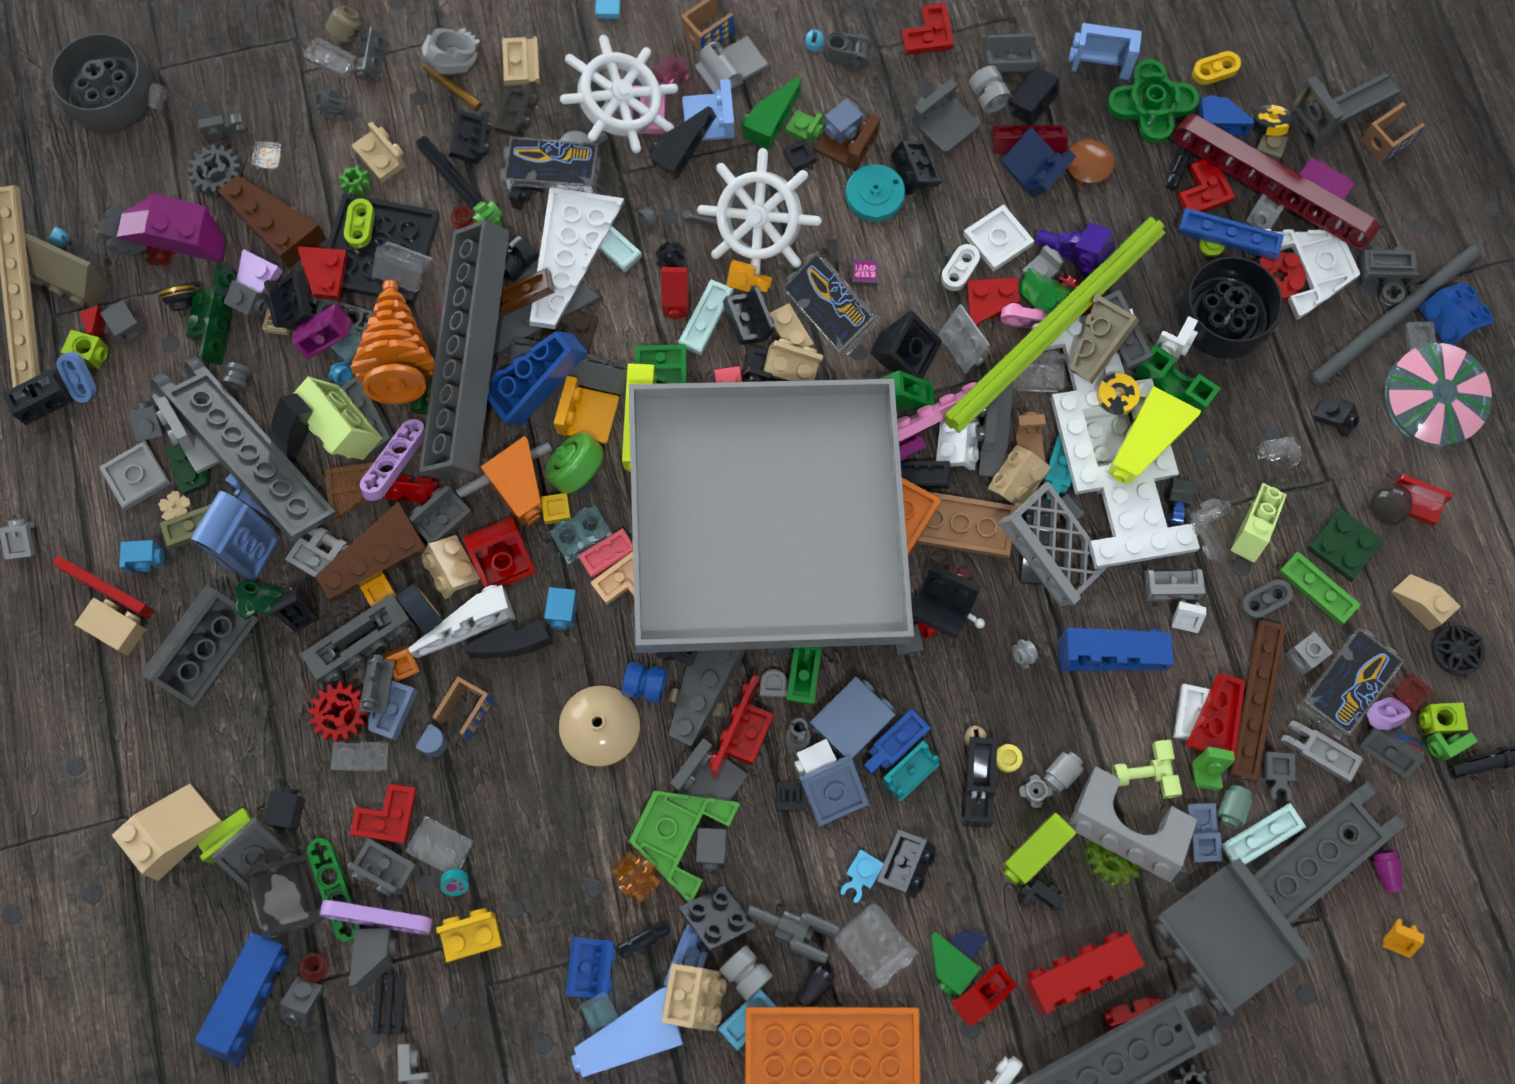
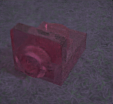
(669, 68)

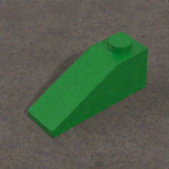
(770, 114)
(803, 675)

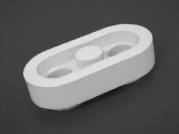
(958, 268)
(1007, 1071)

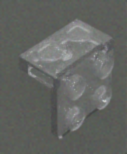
(1211, 510)
(874, 946)

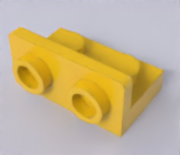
(469, 935)

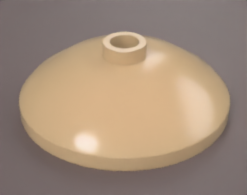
(601, 744)

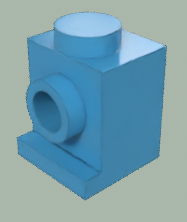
(140, 556)

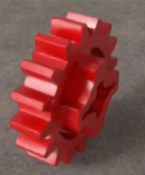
(328, 716)

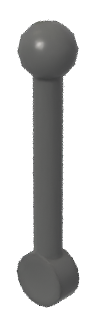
(687, 215)

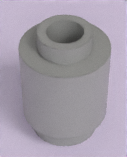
(1063, 772)

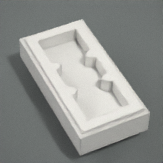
(1189, 707)

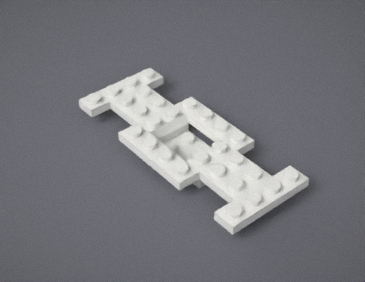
(1090, 444)

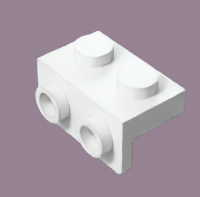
(1180, 344)
(958, 447)

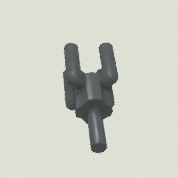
(798, 931)

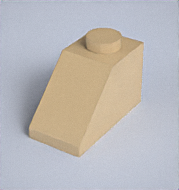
(1425, 601)

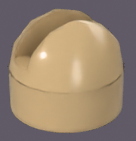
(970, 733)

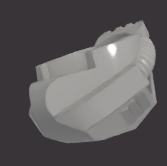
(450, 60)

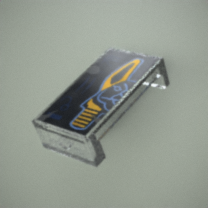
(551, 164)
(831, 303)
(1350, 683)

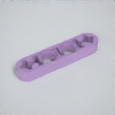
(388, 457)
(375, 917)

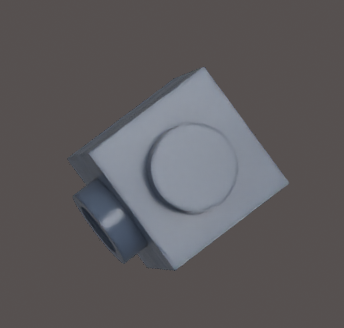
(843, 122)

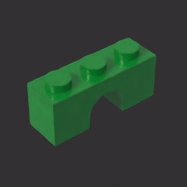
(1166, 377)

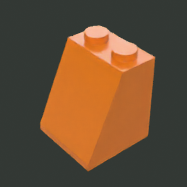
(515, 481)

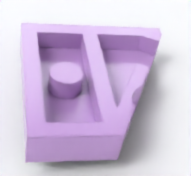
(255, 271)

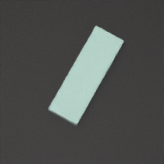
(705, 317)
(1263, 835)

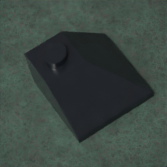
(907, 346)

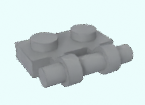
(308, 555)

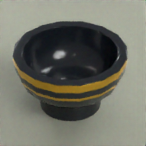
(178, 297)

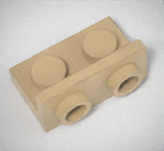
(379, 153)
(791, 362)

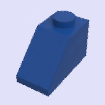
(1225, 115)

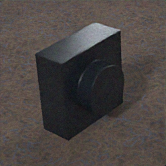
(799, 155)

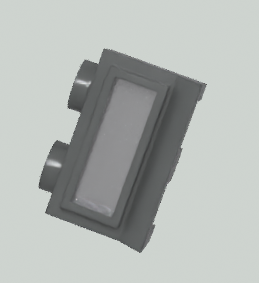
(1388, 265)

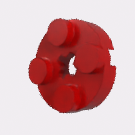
(1291, 268)

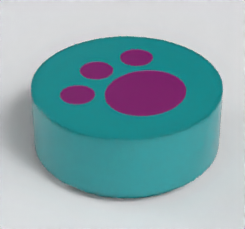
(454, 882)

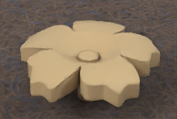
(175, 506)

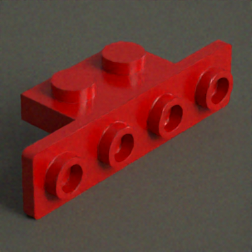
(746, 731)

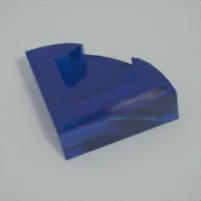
(968, 942)

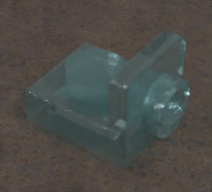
(598, 1011)

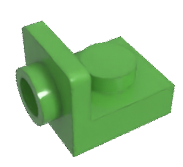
(805, 127)
(1450, 747)
(1210, 766)

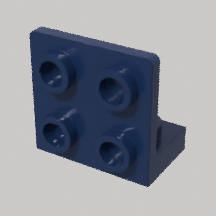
(1036, 163)

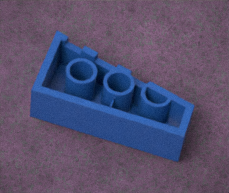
(533, 377)
(1114, 650)
(242, 1000)

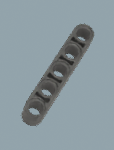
(590, 372)

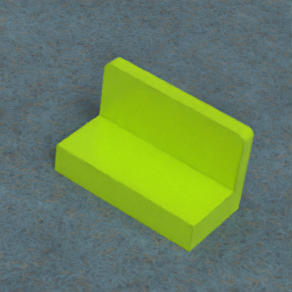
(222, 834)

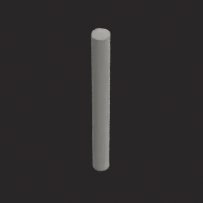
(482, 481)

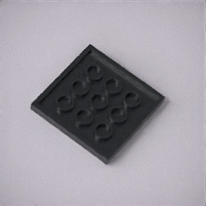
(393, 222)

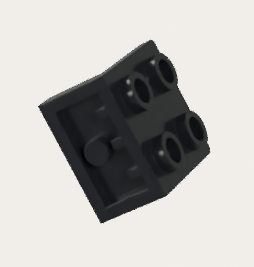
(945, 601)

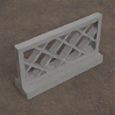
(1036, 554)

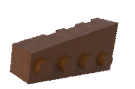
(271, 220)
(375, 552)

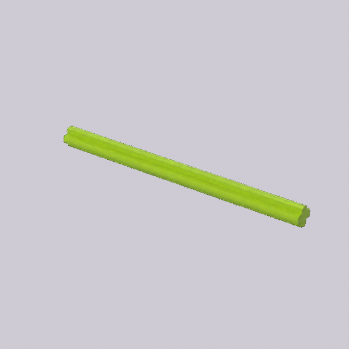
(1053, 325)

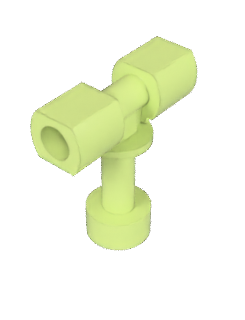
(1159, 770)

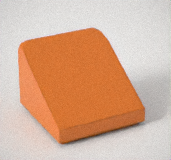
(405, 663)

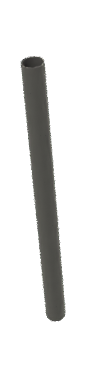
(1395, 315)

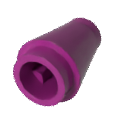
(1388, 869)

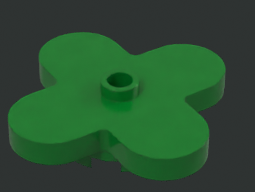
(1153, 101)

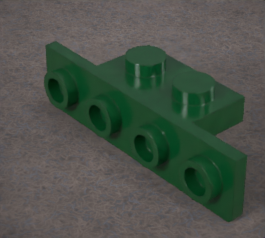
(211, 317)

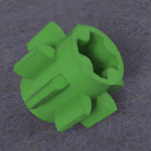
(355, 181)
(487, 211)

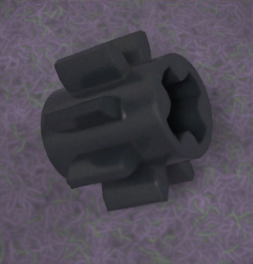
(670, 255)

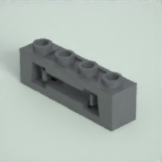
(327, 664)

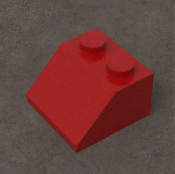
(499, 554)

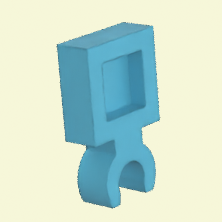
(863, 872)

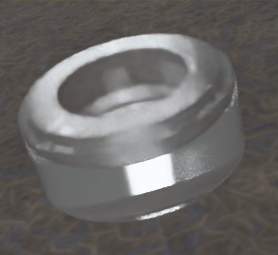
(157, 96)

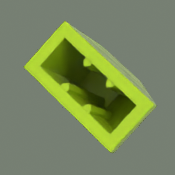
(1037, 850)

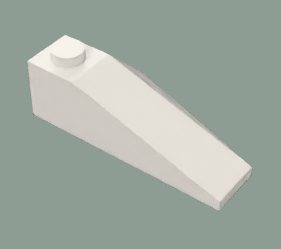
(473, 618)

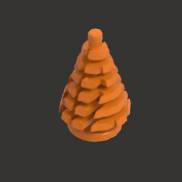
(392, 353)

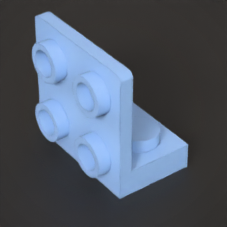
(722, 105)

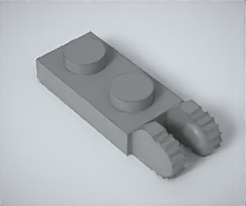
(1324, 752)

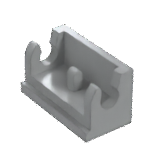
(1173, 585)

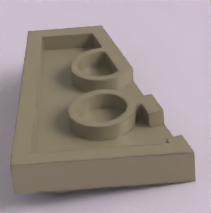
(1103, 335)

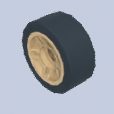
(420, 608)

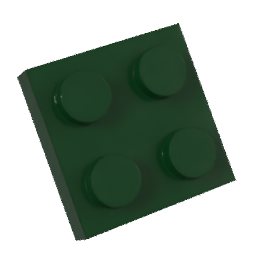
(1345, 544)

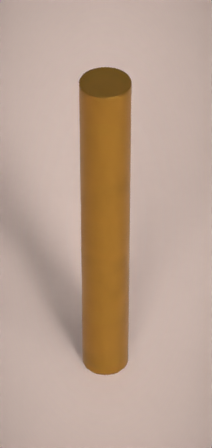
(455, 88)

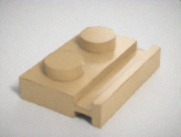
(520, 61)

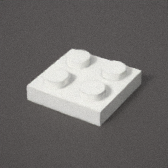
(998, 237)

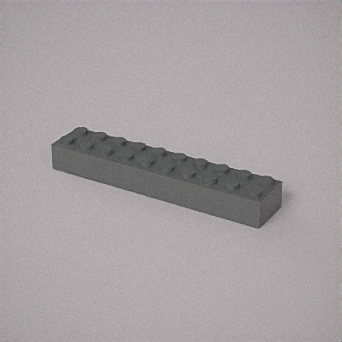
(464, 352)

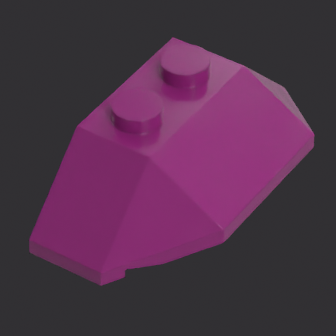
(173, 227)

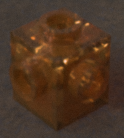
(635, 876)

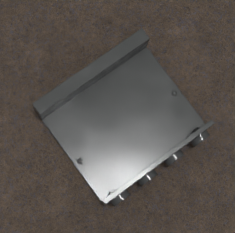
(1230, 937)

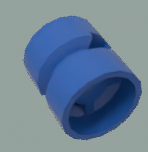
(644, 682)

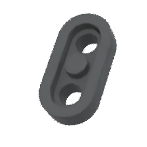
(1264, 599)

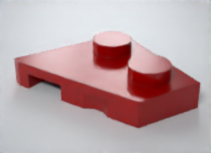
(324, 270)
(989, 296)

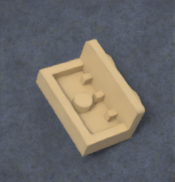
(1019, 476)
(449, 566)

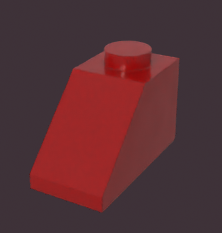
(675, 292)
(984, 995)

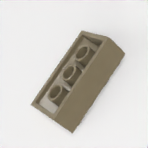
(64, 273)

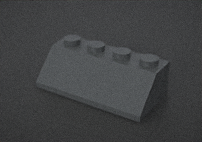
(198, 646)

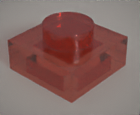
(1412, 692)

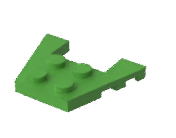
(668, 829)

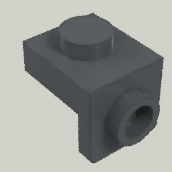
(246, 299)
(145, 421)
(299, 1002)

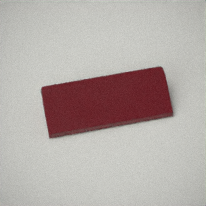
(1006, 136)

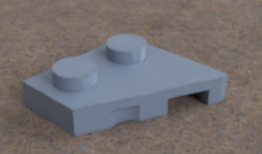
(398, 707)

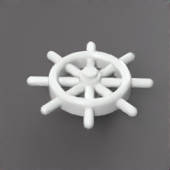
(619, 94)
(759, 214)

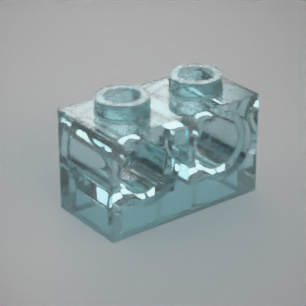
(583, 538)

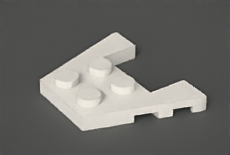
(1326, 264)

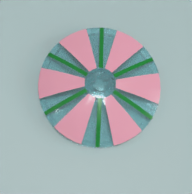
(1438, 394)

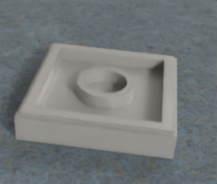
(135, 475)

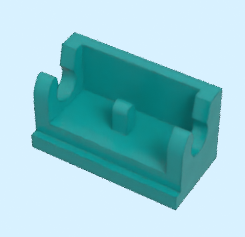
(911, 771)

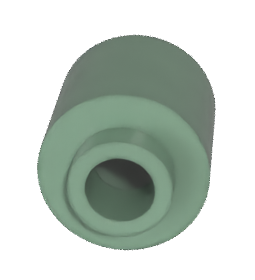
(1235, 807)

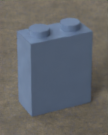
(853, 719)

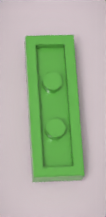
(1319, 588)

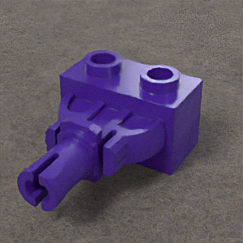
(1082, 249)

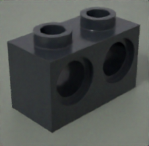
(37, 397)

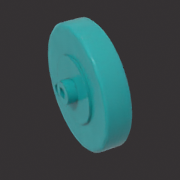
(875, 193)

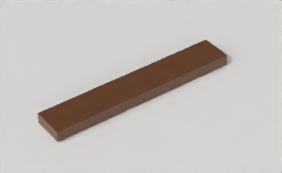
(1258, 699)

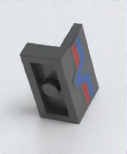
(1395, 749)

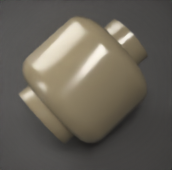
(343, 24)

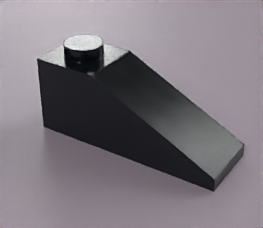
(680, 143)
(294, 608)

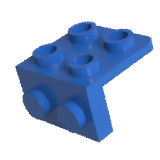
(1456, 312)

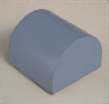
(432, 742)

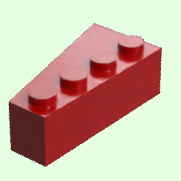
(1082, 973)

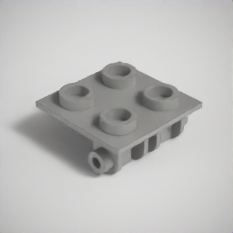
(964, 339)

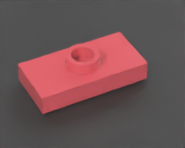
(606, 553)

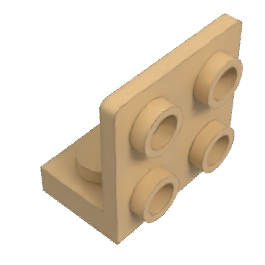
(694, 997)

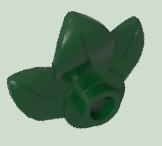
(255, 598)

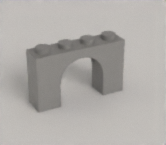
(1096, 820)

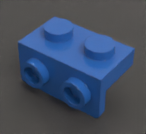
(590, 967)

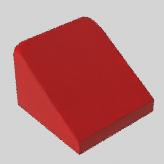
(93, 321)

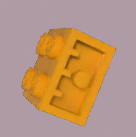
(585, 411)

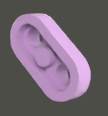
(1388, 713)

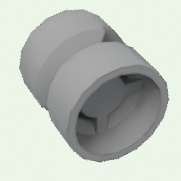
(989, 88)
(745, 972)

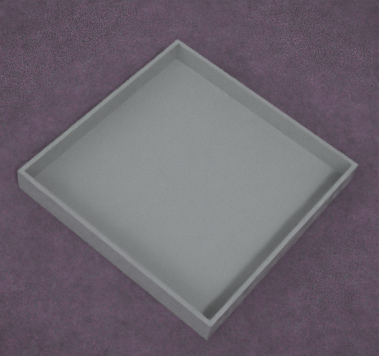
(767, 516)

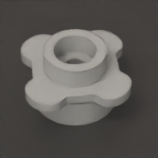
(1024, 653)
(1043, 791)

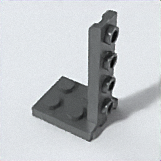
(1323, 114)

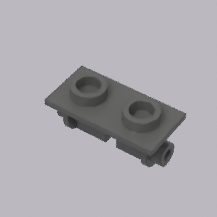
(373, 49)
(377, 685)

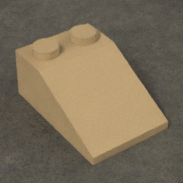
(166, 831)

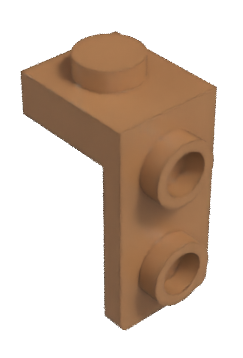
(1029, 432)

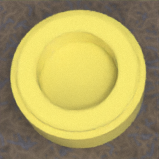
(1008, 758)

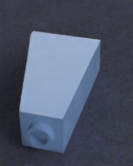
(628, 1038)

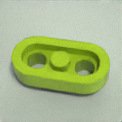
(359, 225)

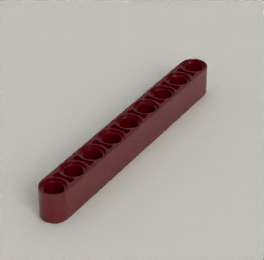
(1277, 181)

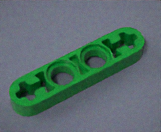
(340, 886)

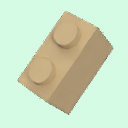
(110, 626)

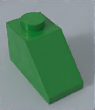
(1043, 291)
(911, 391)
(951, 966)

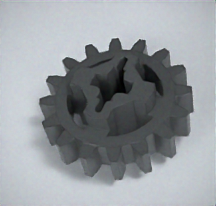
(213, 169)

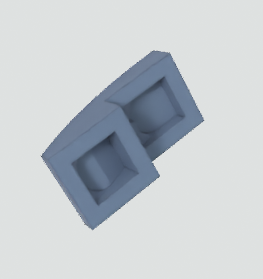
(1206, 839)

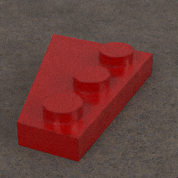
(1220, 716)

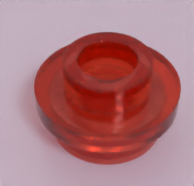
(460, 212)
(310, 960)

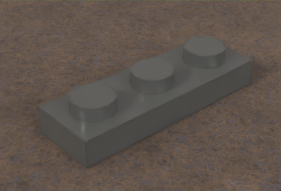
(1134, 348)
(370, 409)

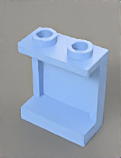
(1106, 46)

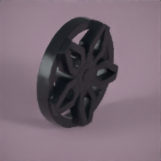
(1458, 650)

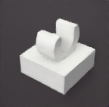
(1189, 616)

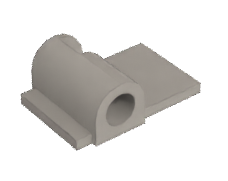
(733, 63)

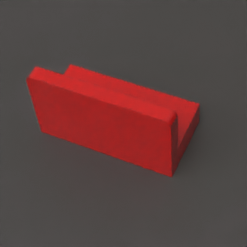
(1427, 499)

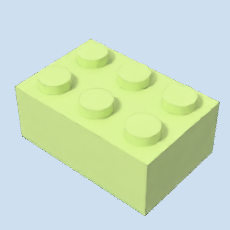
(337, 420)

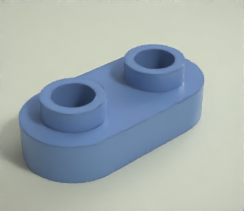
(76, 377)

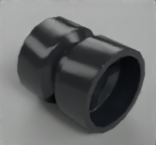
(525, 254)

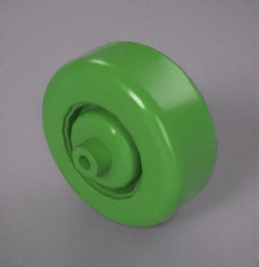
(574, 463)

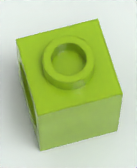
(80, 342)
(1454, 719)

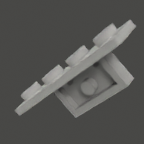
(180, 433)

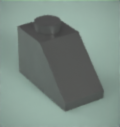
(371, 956)

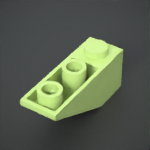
(1259, 523)

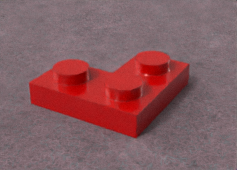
(934, 35)
(1211, 188)
(392, 822)

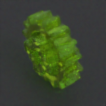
(1119, 864)

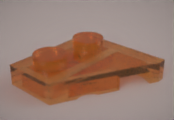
(344, 487)

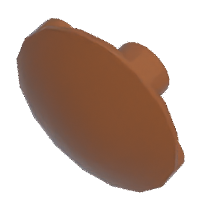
(1092, 163)

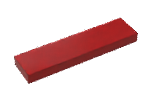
(103, 587)

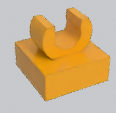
(1403, 939)

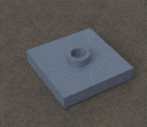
(834, 790)

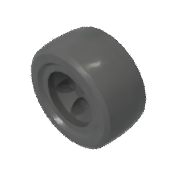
(91, 67)

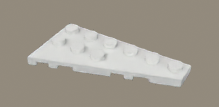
(570, 239)

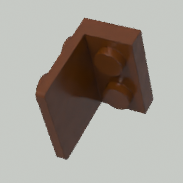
(851, 151)

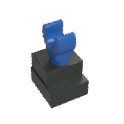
(1180, 495)

